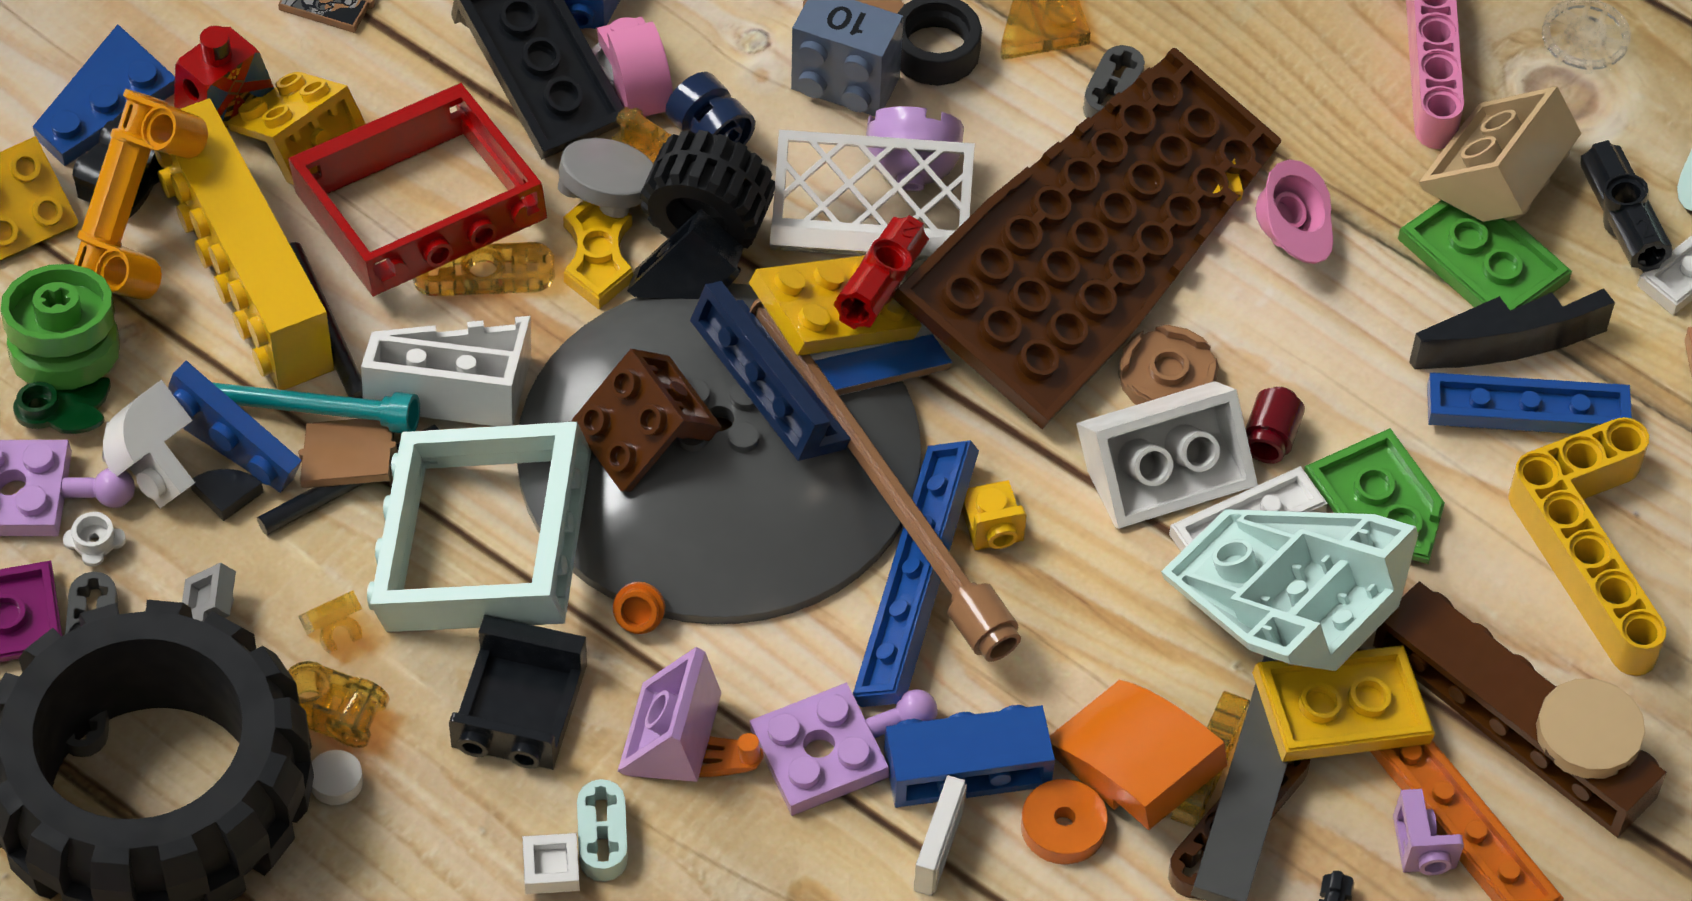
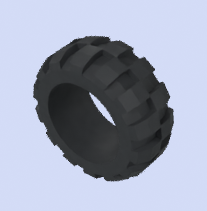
(138, 665)

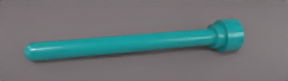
(397, 412)

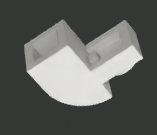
(137, 442)

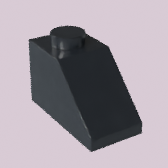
(688, 260)

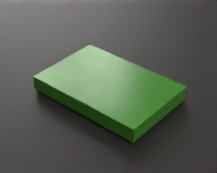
(1484, 257)

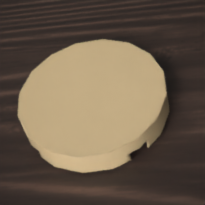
(1590, 728)

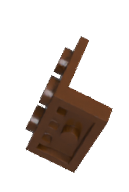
(641, 414)

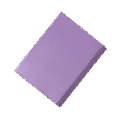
(673, 721)

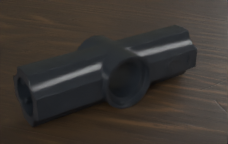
(1626, 206)

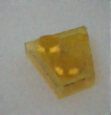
(1043, 27)

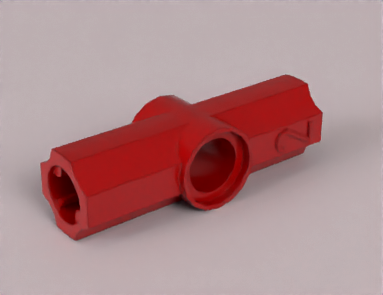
(881, 272)

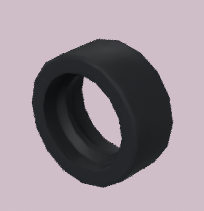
(946, 66)

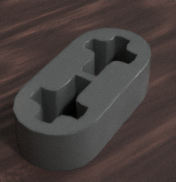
(1104, 78)

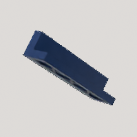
(766, 374)

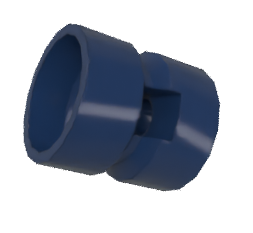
(706, 105)

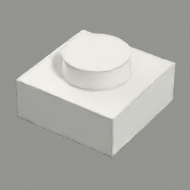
(551, 863)

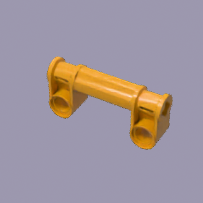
(143, 127)

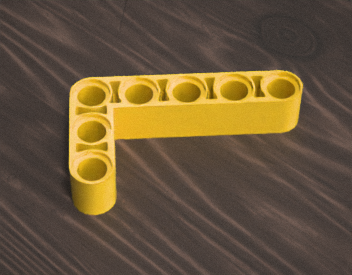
(1580, 537)

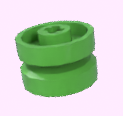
(60, 326)

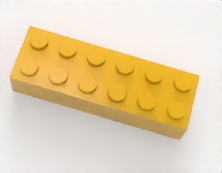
(249, 256)

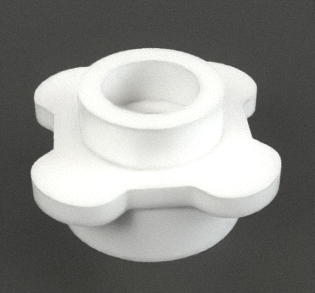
(91, 526)

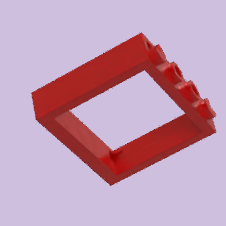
(399, 138)

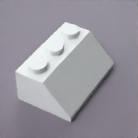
(1168, 453)

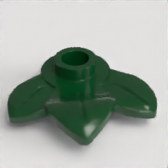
(67, 411)

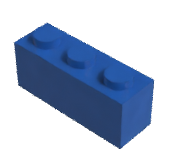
(987, 750)

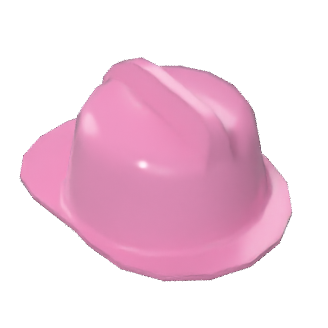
(1297, 211)

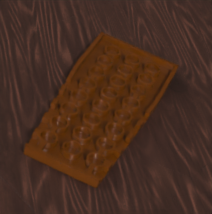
(1089, 236)

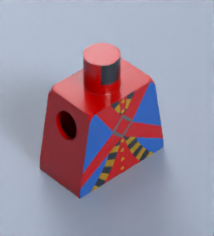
(221, 69)

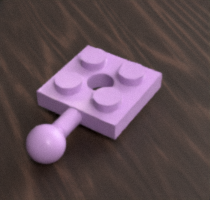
(45, 470)
(836, 719)

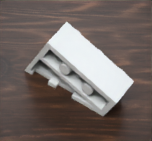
(456, 374)

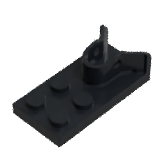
(543, 69)

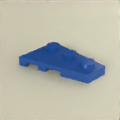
(96, 95)
(231, 429)

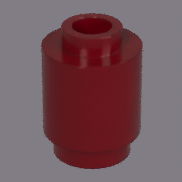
(1274, 424)

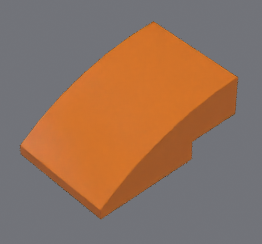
(1139, 751)

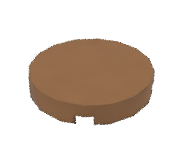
(1165, 363)

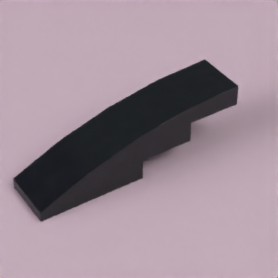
(1498, 334)

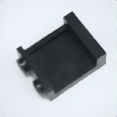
(519, 693)

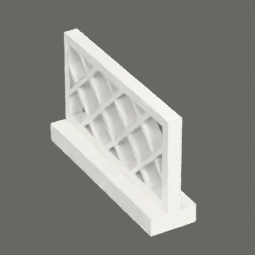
(854, 237)

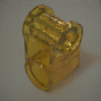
(343, 702)

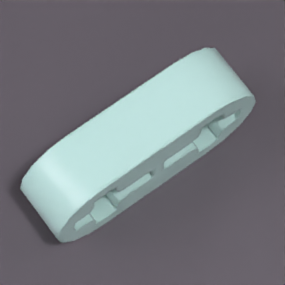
(613, 829)

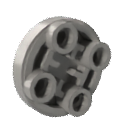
(604, 174)

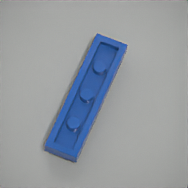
(1524, 403)

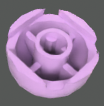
(913, 124)

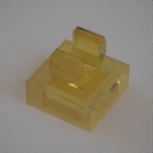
(332, 615)

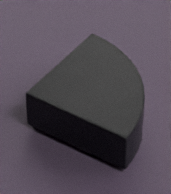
(226, 490)

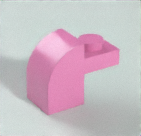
(637, 64)

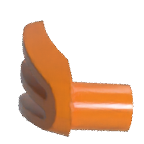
(731, 756)

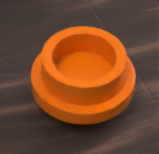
(639, 607)

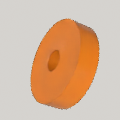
(1059, 842)

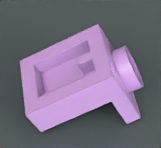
(1417, 838)

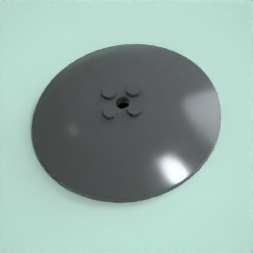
(728, 521)

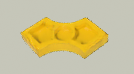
(598, 267)

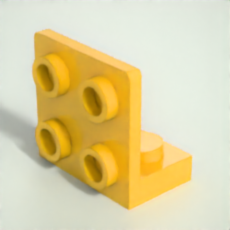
(298, 116)
(30, 199)

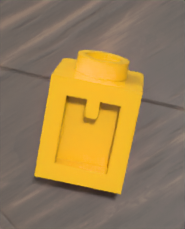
(993, 516)

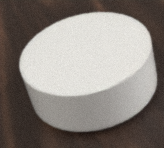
(336, 777)

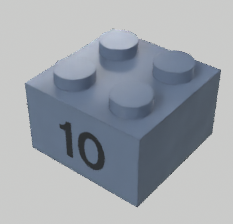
(847, 53)

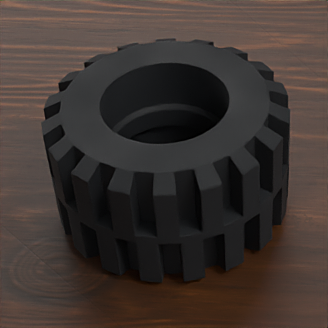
(708, 175)

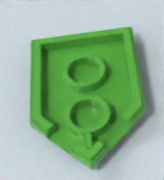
(1383, 481)

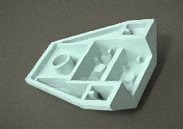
(1297, 581)

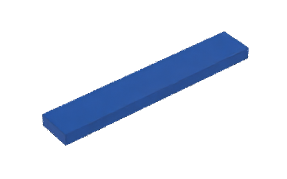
(912, 580)

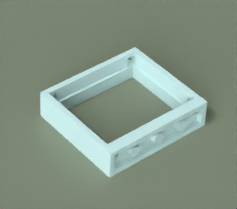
(465, 606)

